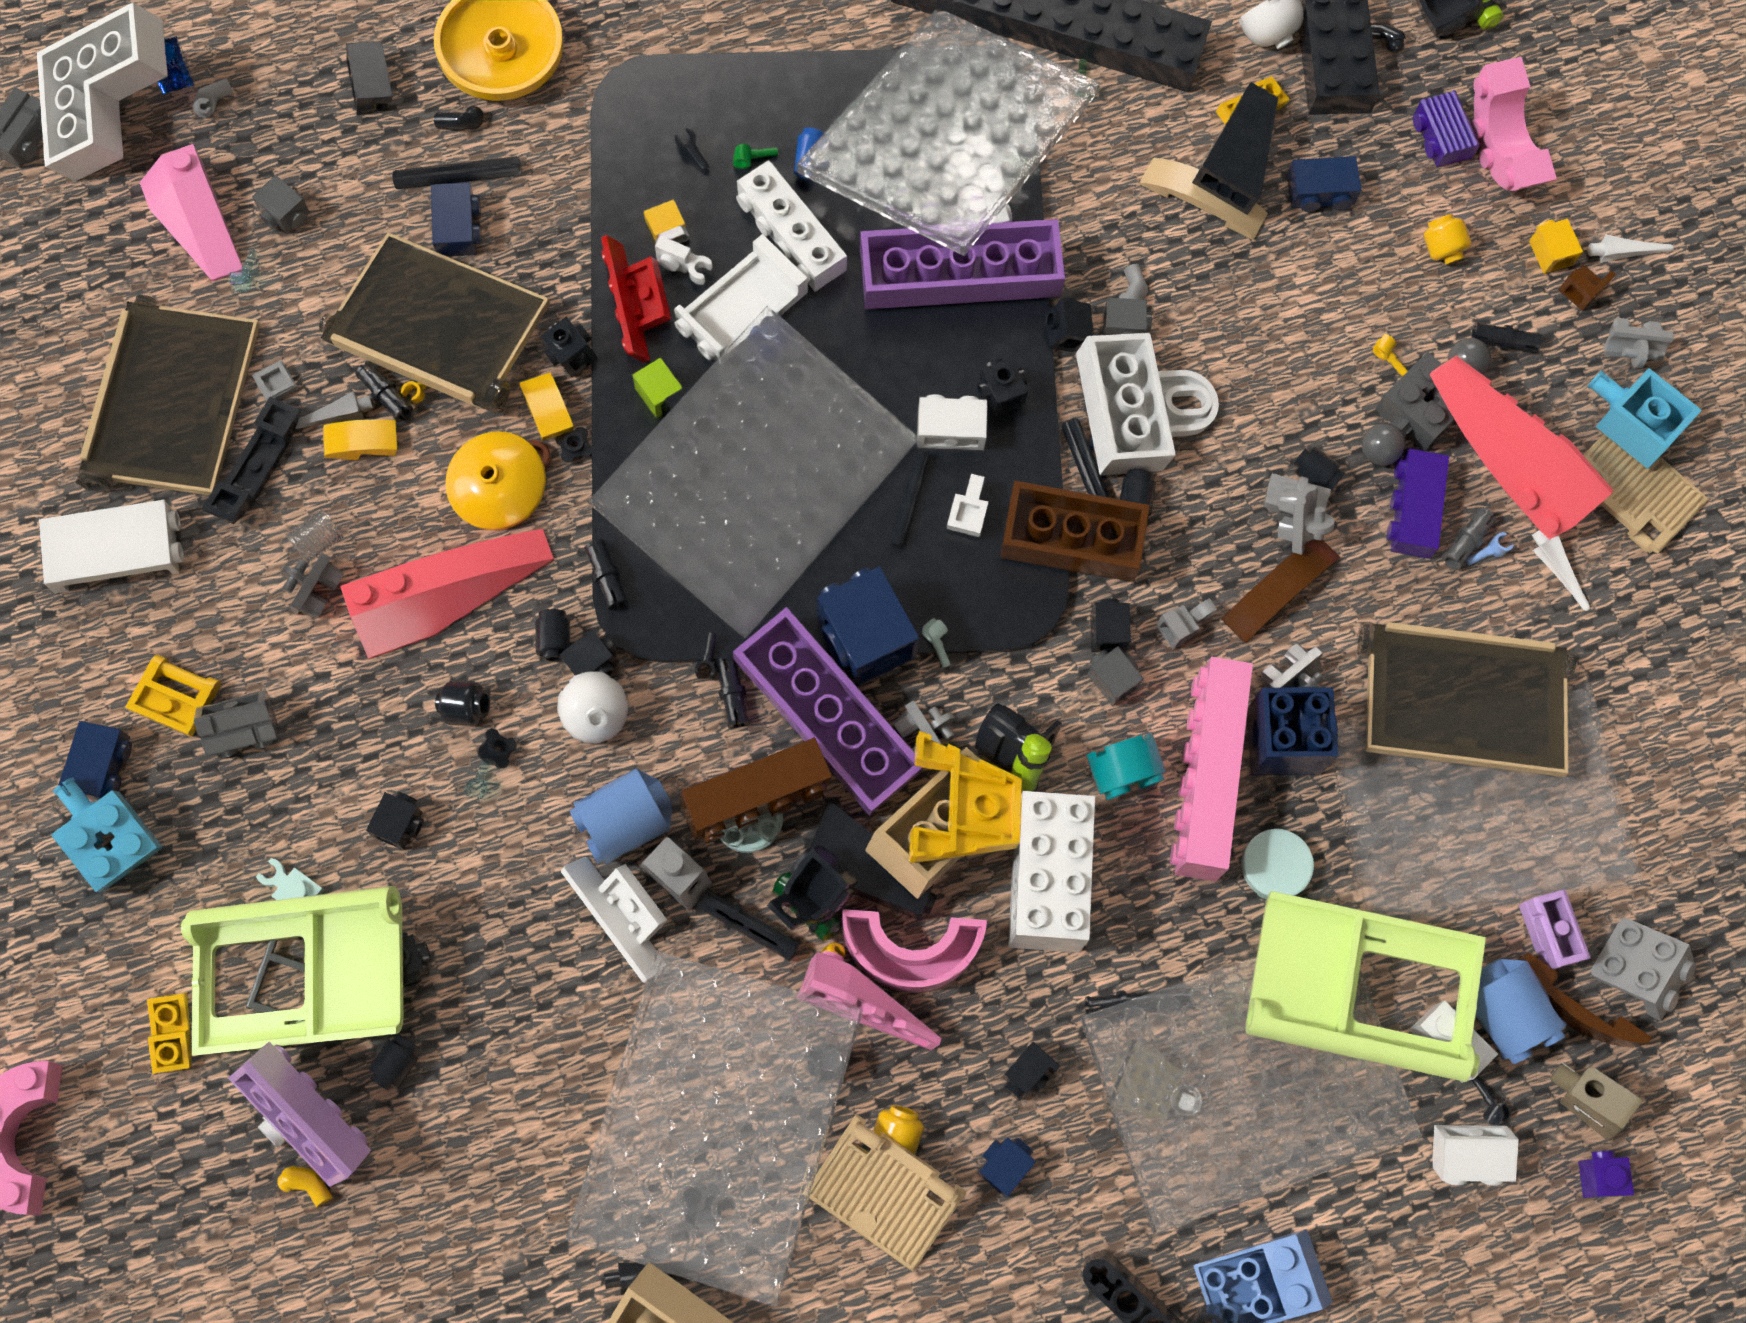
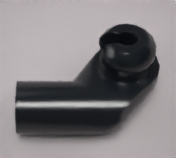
(1386, 31)
(459, 120)

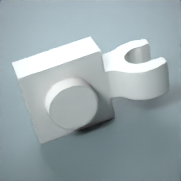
(679, 257)
(968, 511)

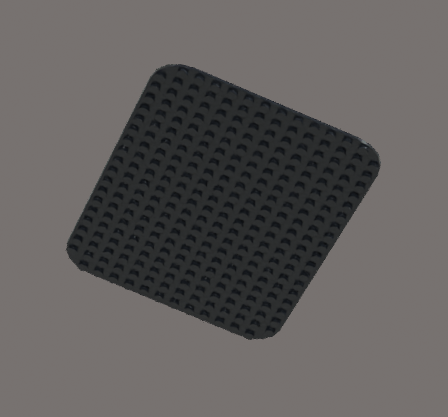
(886, 351)

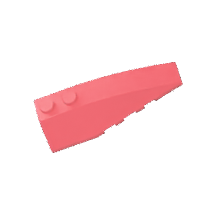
(1528, 460)
(436, 590)

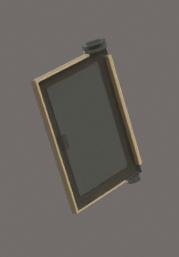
(436, 322)
(167, 399)
(1466, 697)

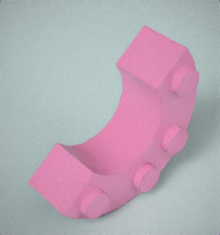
(1502, 128)
(908, 969)
(20, 1093)

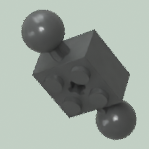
(1417, 407)

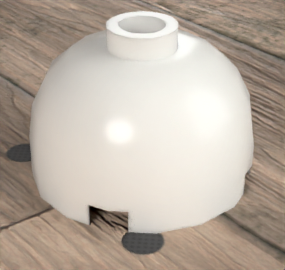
(1272, 22)
(592, 707)

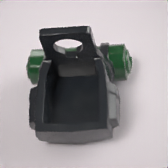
(814, 892)

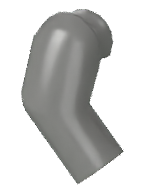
(208, 97)
(1137, 285)

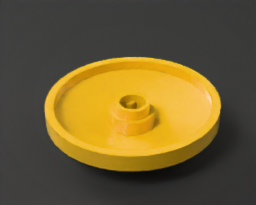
(498, 46)

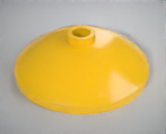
(506, 496)

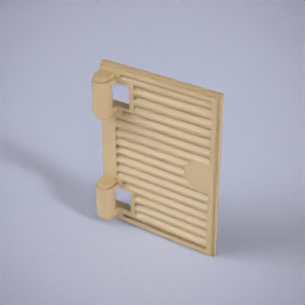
(1644, 494)
(885, 1193)

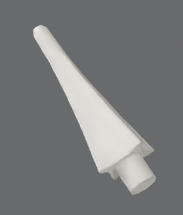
(1617, 248)
(1554, 556)

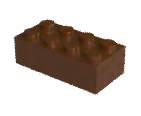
(1075, 531)
(755, 790)

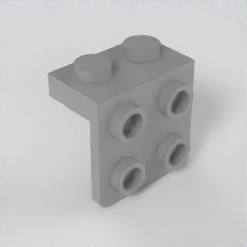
(1645, 966)

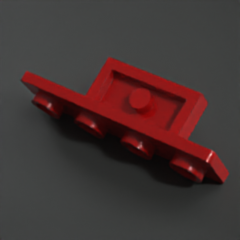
(637, 294)

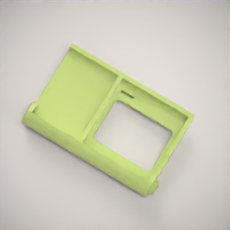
(349, 968)
(1311, 975)

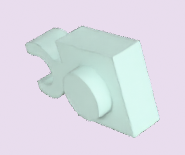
(289, 886)

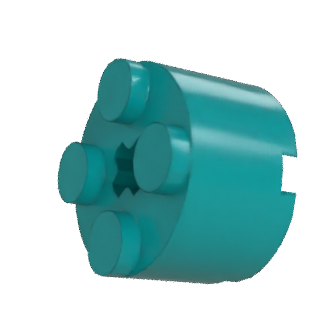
(1127, 764)

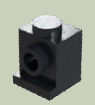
(1028, 1072)

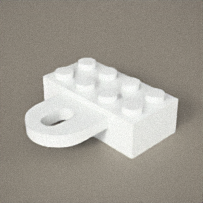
(1133, 404)

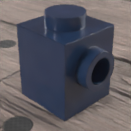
(1006, 1164)

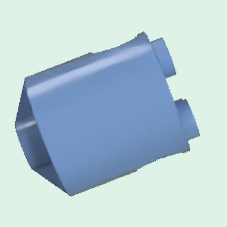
(623, 815)
(1516, 1009)

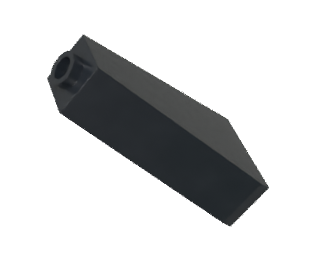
(1240, 154)
(848, 842)

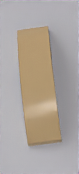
(1176, 179)

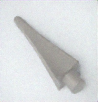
(343, 409)

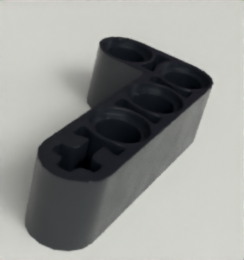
(1148, 1305)

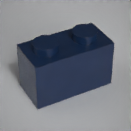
(1323, 183)
(454, 219)
(96, 759)

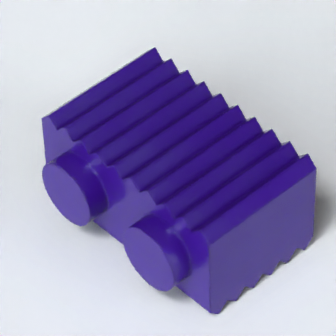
(1445, 129)

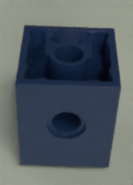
(866, 626)
(1292, 731)

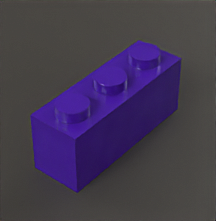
(1418, 503)

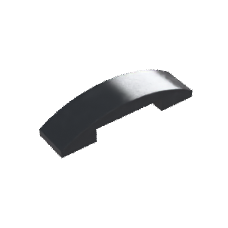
(256, 463)

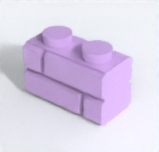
(1554, 930)

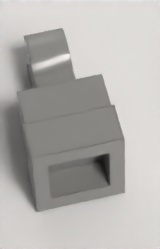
(1182, 625)

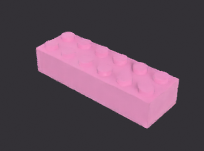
(1212, 769)

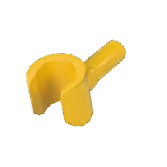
(1383, 350)
(408, 386)

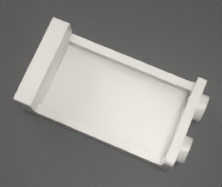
(739, 297)
(109, 544)

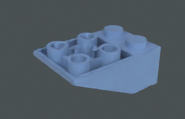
(1266, 1281)

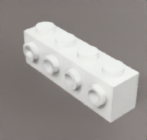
(791, 225)

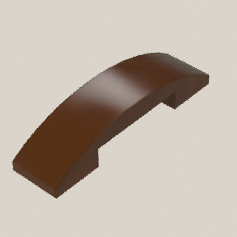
(1279, 588)
(1614, 1032)

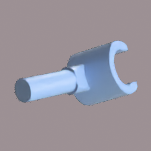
(1493, 548)

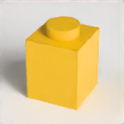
(1555, 245)

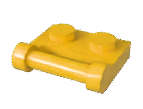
(167, 705)

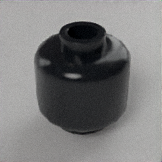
(462, 703)

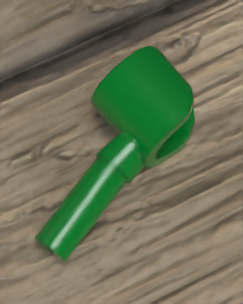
(744, 153)

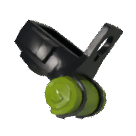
(1449, 16)
(1016, 745)

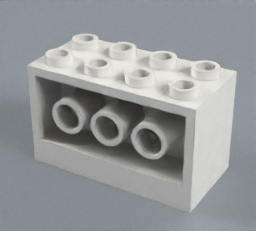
(1052, 873)

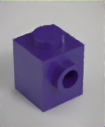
(1605, 1175)

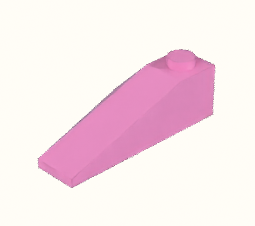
(188, 208)
(843, 983)

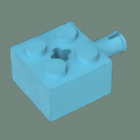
(1645, 416)
(83, 835)

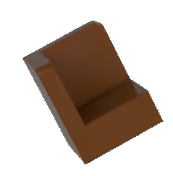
(1584, 286)

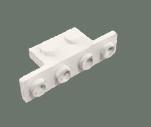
(620, 909)

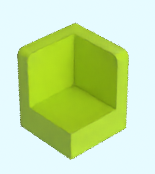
(655, 384)

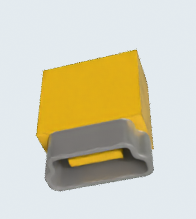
(667, 222)

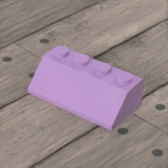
(301, 1114)

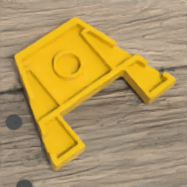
(981, 806)

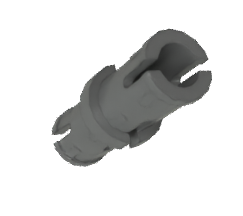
(1469, 538)

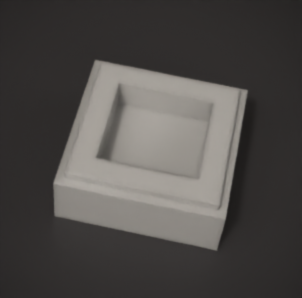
(275, 381)

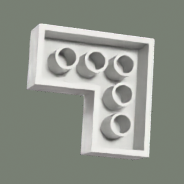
(83, 86)

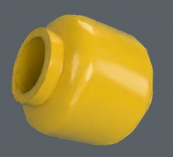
(1447, 239)
(901, 1126)

